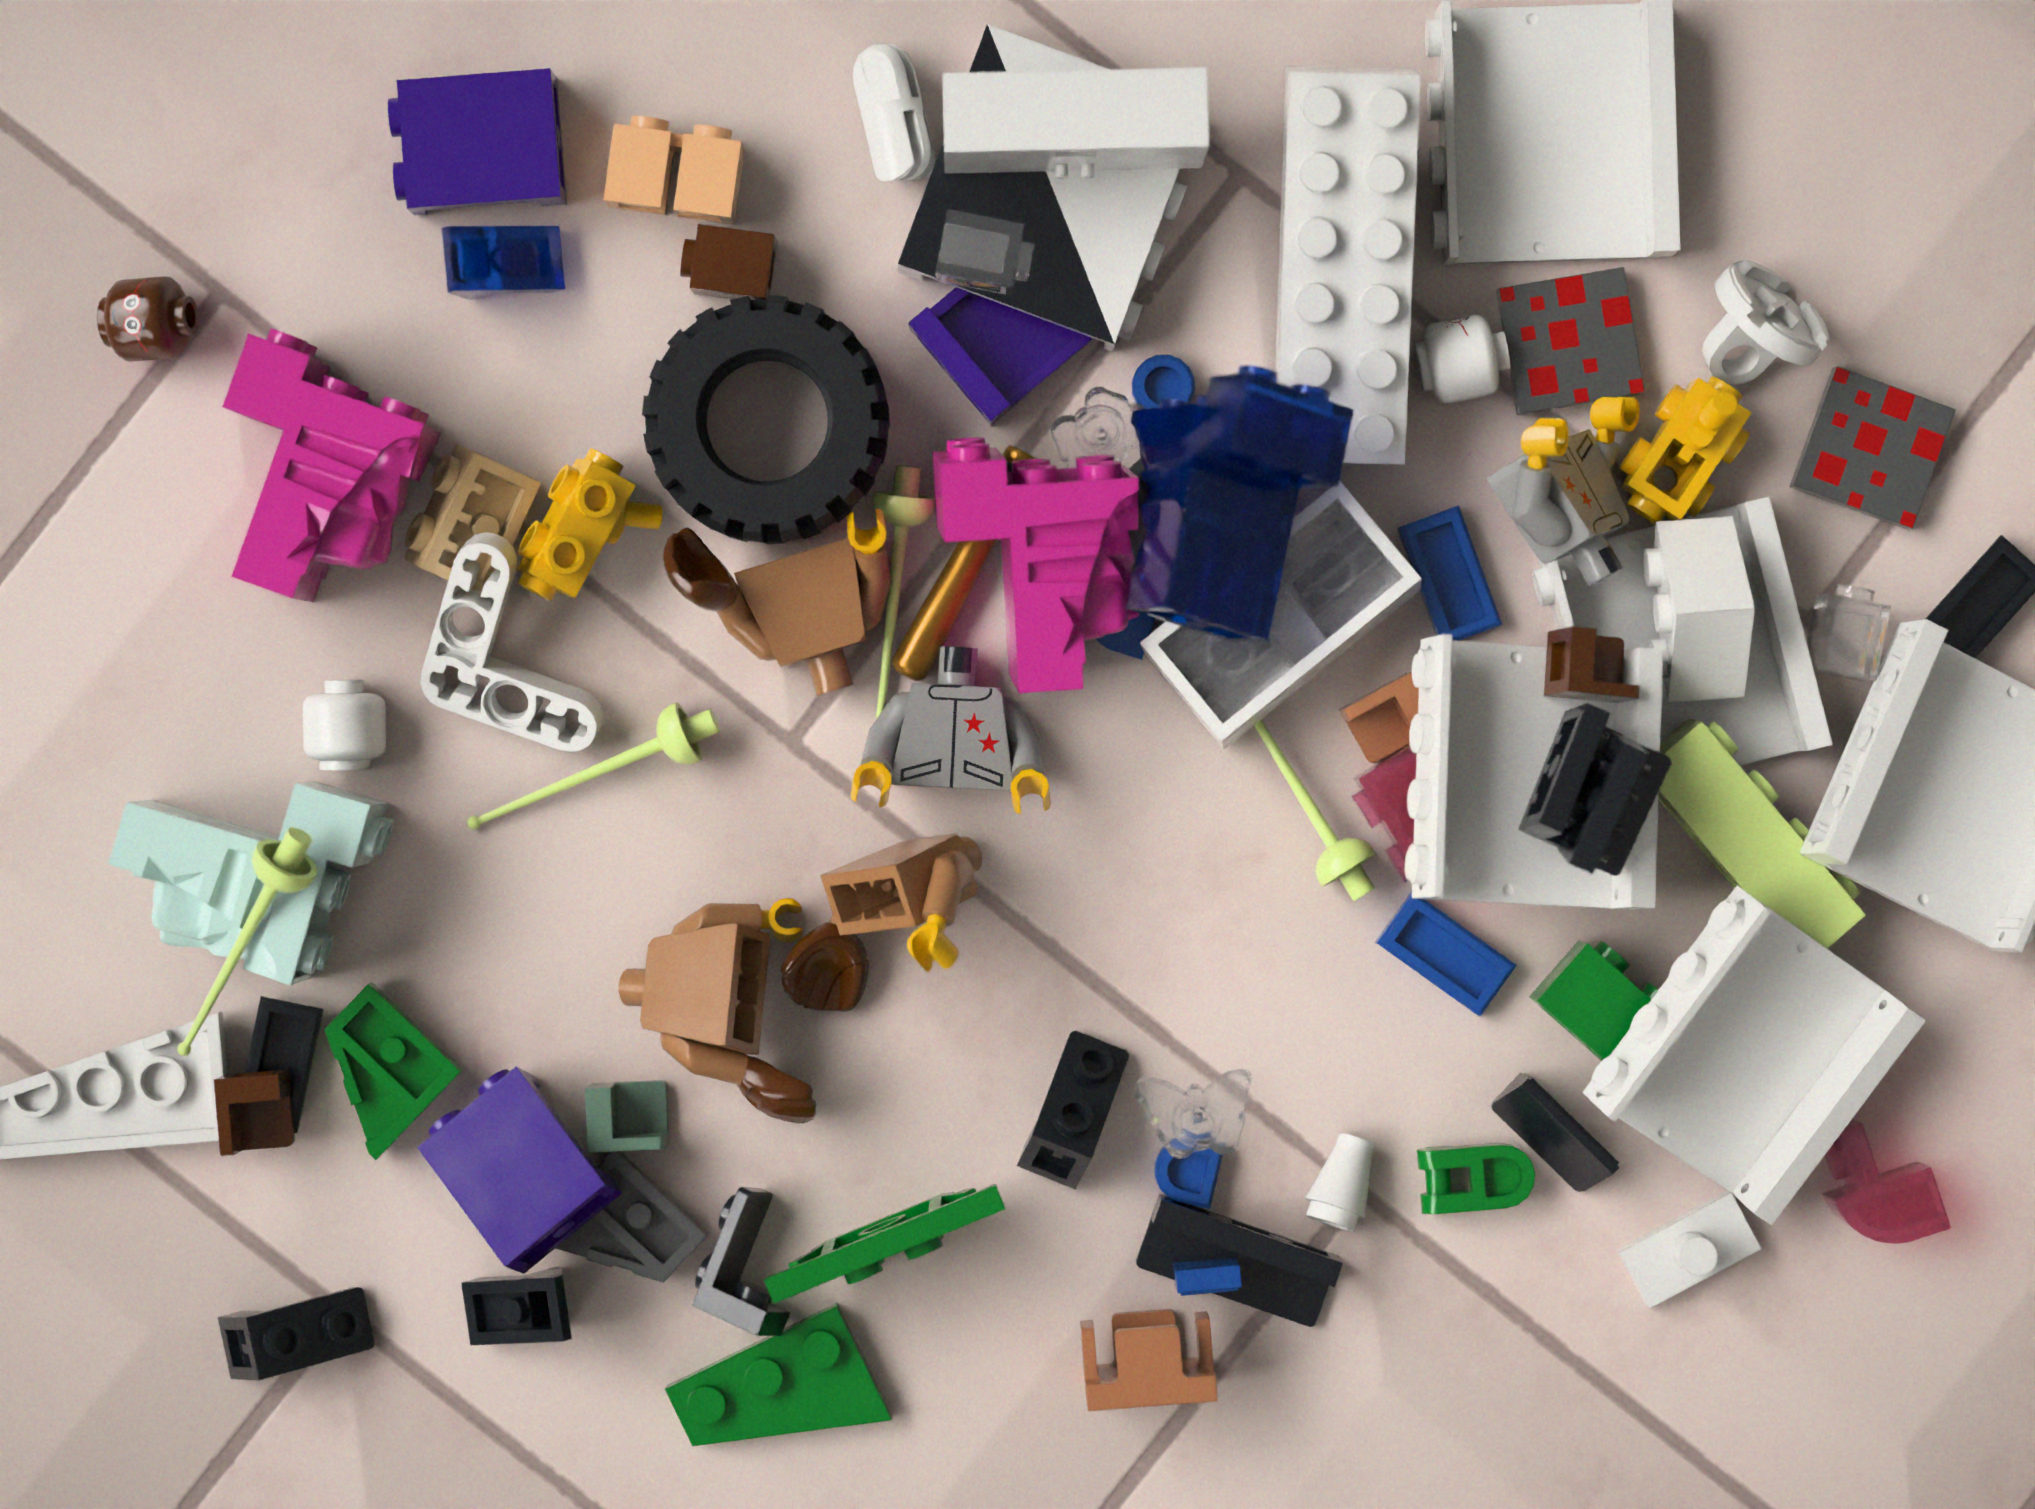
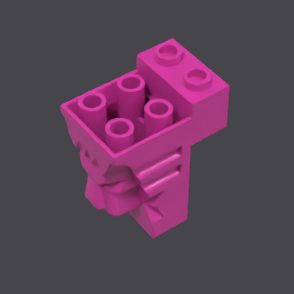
(335, 470)
(1060, 546)

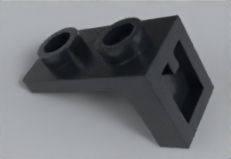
(1074, 1110)
(719, 1274)
(296, 1335)

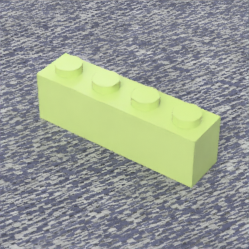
(1747, 836)

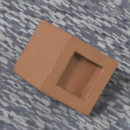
(1383, 717)

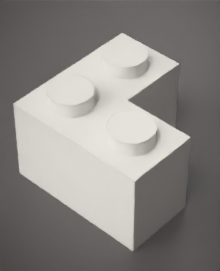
(1700, 608)

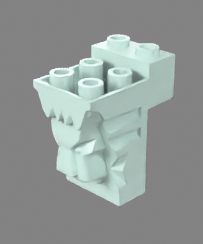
(210, 885)

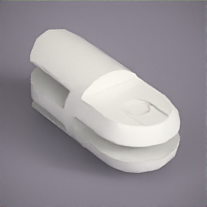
(893, 114)

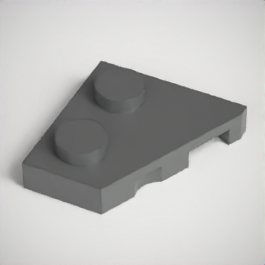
(639, 1228)

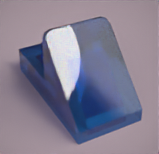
(502, 260)

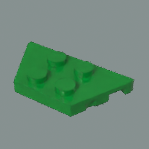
(863, 1250)

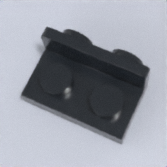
(1566, 773)
(1615, 806)

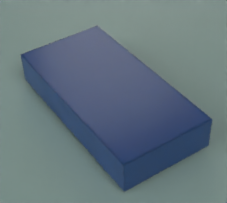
(1450, 574)
(1446, 954)

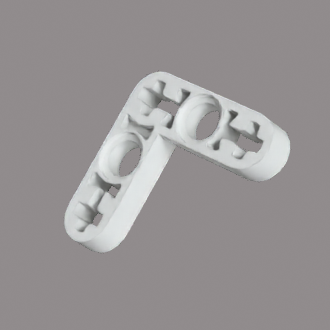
(474, 659)

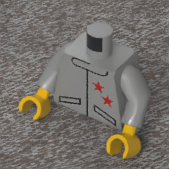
(1565, 488)
(953, 738)

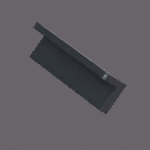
(1274, 1270)

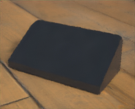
(1554, 1134)

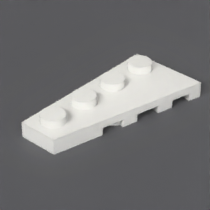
(119, 1097)

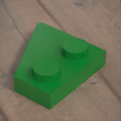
(387, 1066)

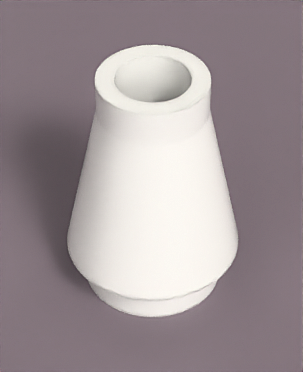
(1342, 1185)

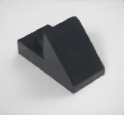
(517, 1308)

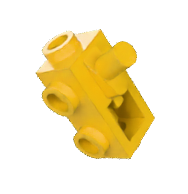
(1696, 434)
(585, 514)

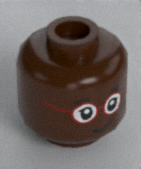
(147, 318)

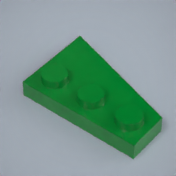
(782, 1386)

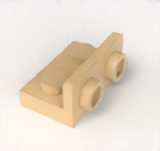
(468, 499)

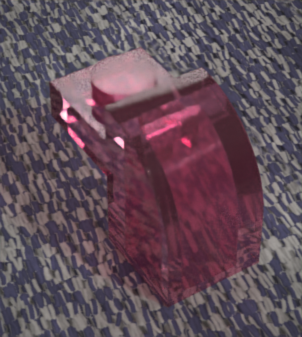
(1882, 1206)

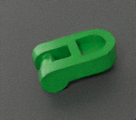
(1498, 1177)

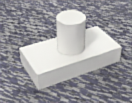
(1688, 1249)

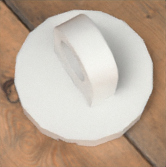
(1763, 319)

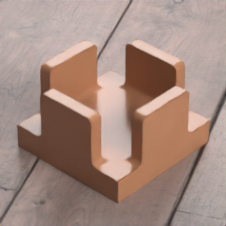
(1148, 1363)

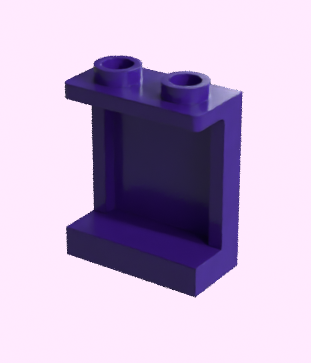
(478, 140)
(993, 349)
(517, 1170)

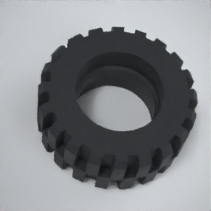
(748, 334)

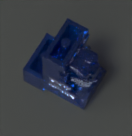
(1227, 497)

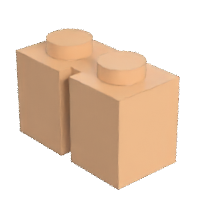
(643, 165)

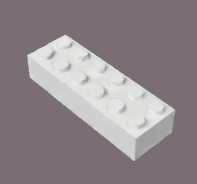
(1350, 246)

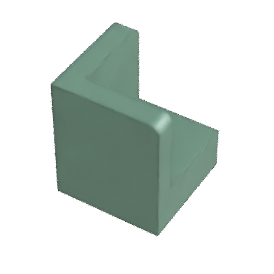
(627, 1116)

